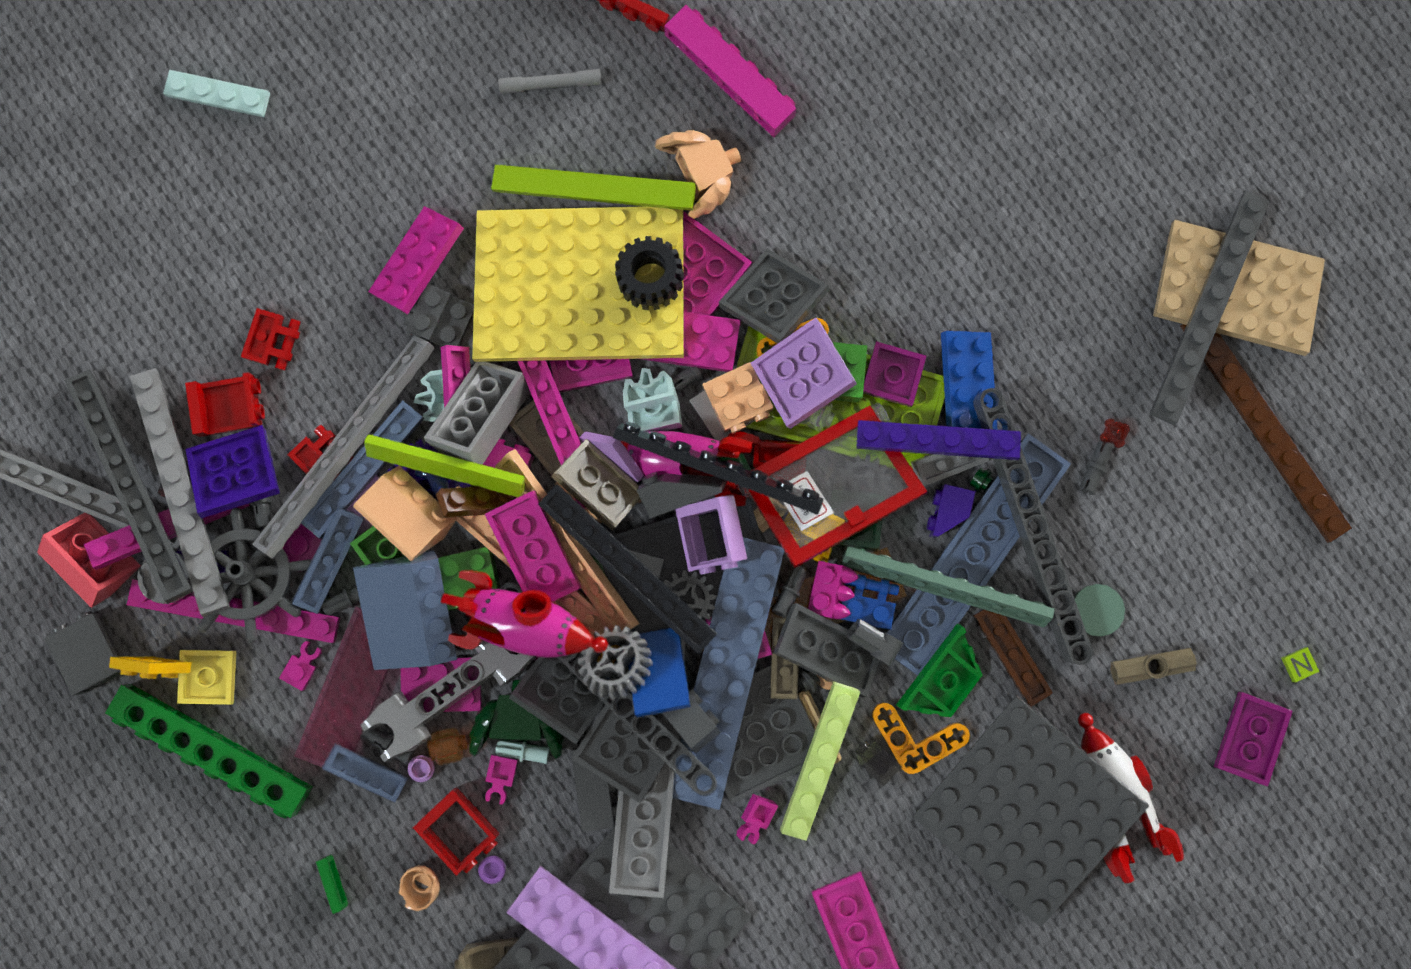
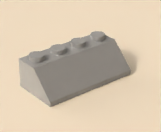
(478, 412)

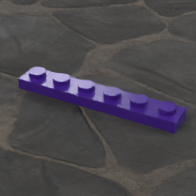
(938, 440)

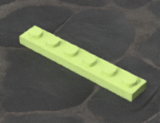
(819, 761)

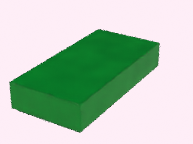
(332, 883)

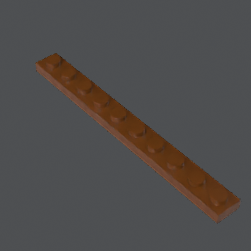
(1275, 440)

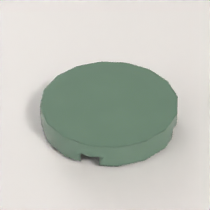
(1100, 609)

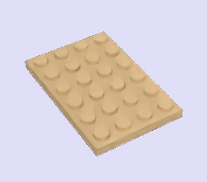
(1271, 299)

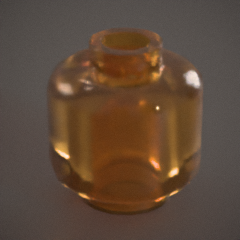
(446, 746)

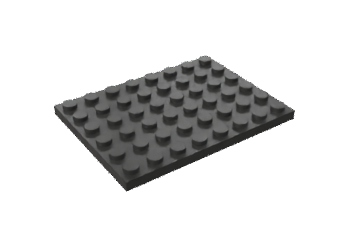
(683, 928)

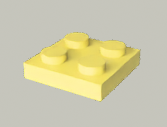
(210, 677)

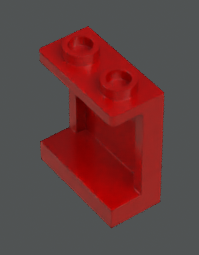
(224, 405)

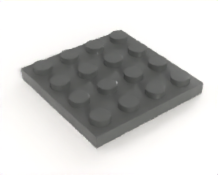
(769, 742)

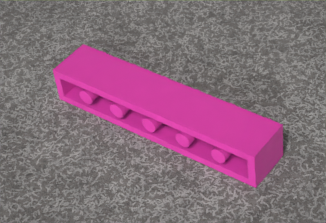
(730, 70)

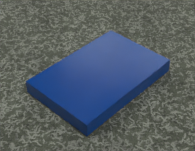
(667, 685)

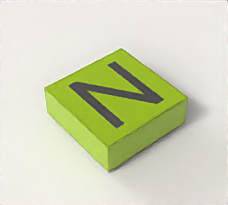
(1300, 664)

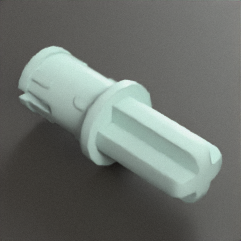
(522, 751)

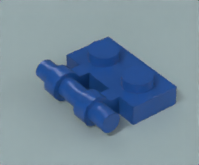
(873, 611)

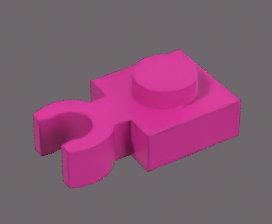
(299, 669)
(500, 773)
(756, 815)

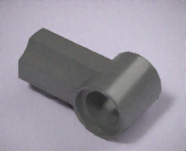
(879, 644)

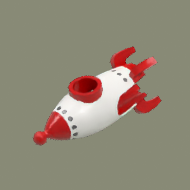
(1136, 777)

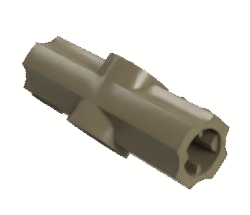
(1167, 664)

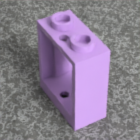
(693, 538)

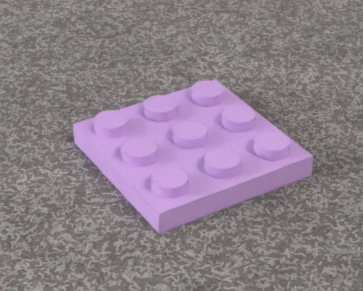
(803, 373)

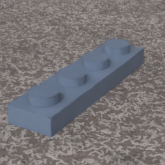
(327, 560)

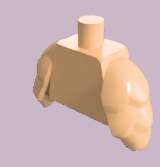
(704, 164)

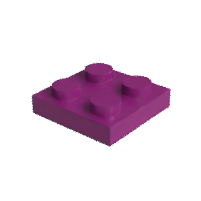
(893, 374)

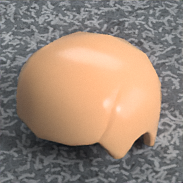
(417, 898)

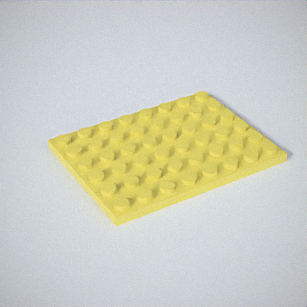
(553, 288)

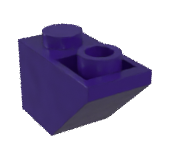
(952, 508)

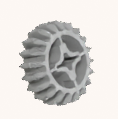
(635, 648)

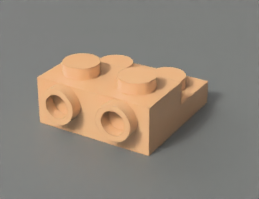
(738, 398)

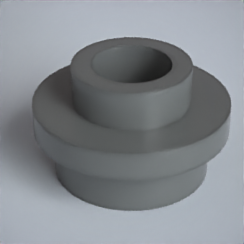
(808, 681)

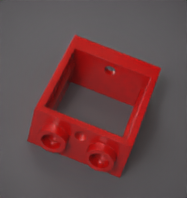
(439, 847)

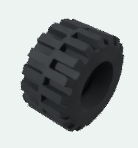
(646, 253)

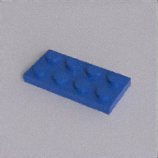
(966, 372)

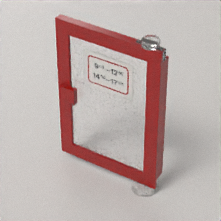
(854, 482)

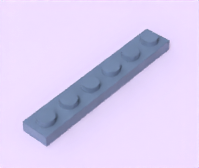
(360, 471)

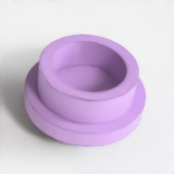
(421, 768)

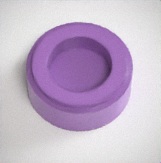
(492, 869)

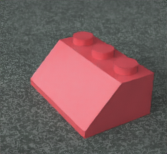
(66, 554)

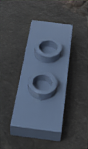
(364, 772)

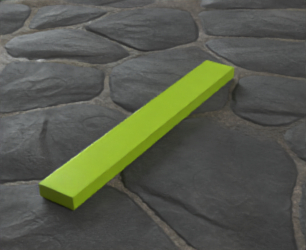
(594, 187)

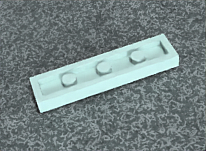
(216, 93)

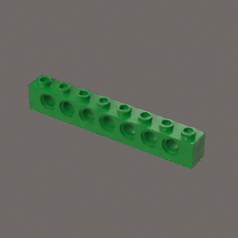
(123, 714)

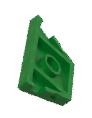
(945, 678)

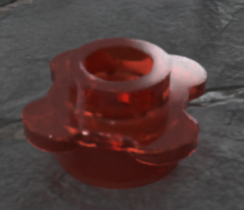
(1122, 431)

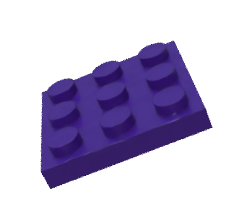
(232, 471)

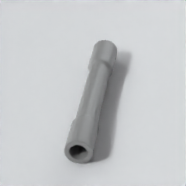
(521, 84)

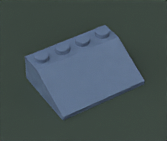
(405, 612)

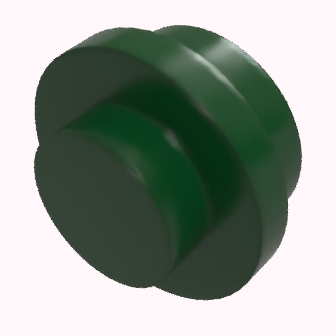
(982, 480)

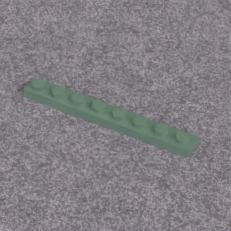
(947, 587)

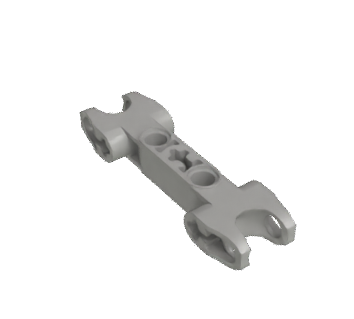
(409, 718)

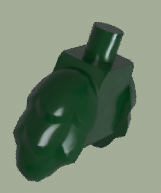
(511, 723)

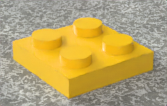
(150, 666)

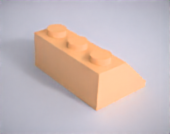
(404, 513)

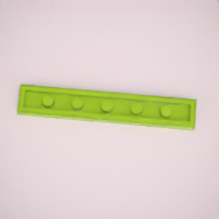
(444, 466)

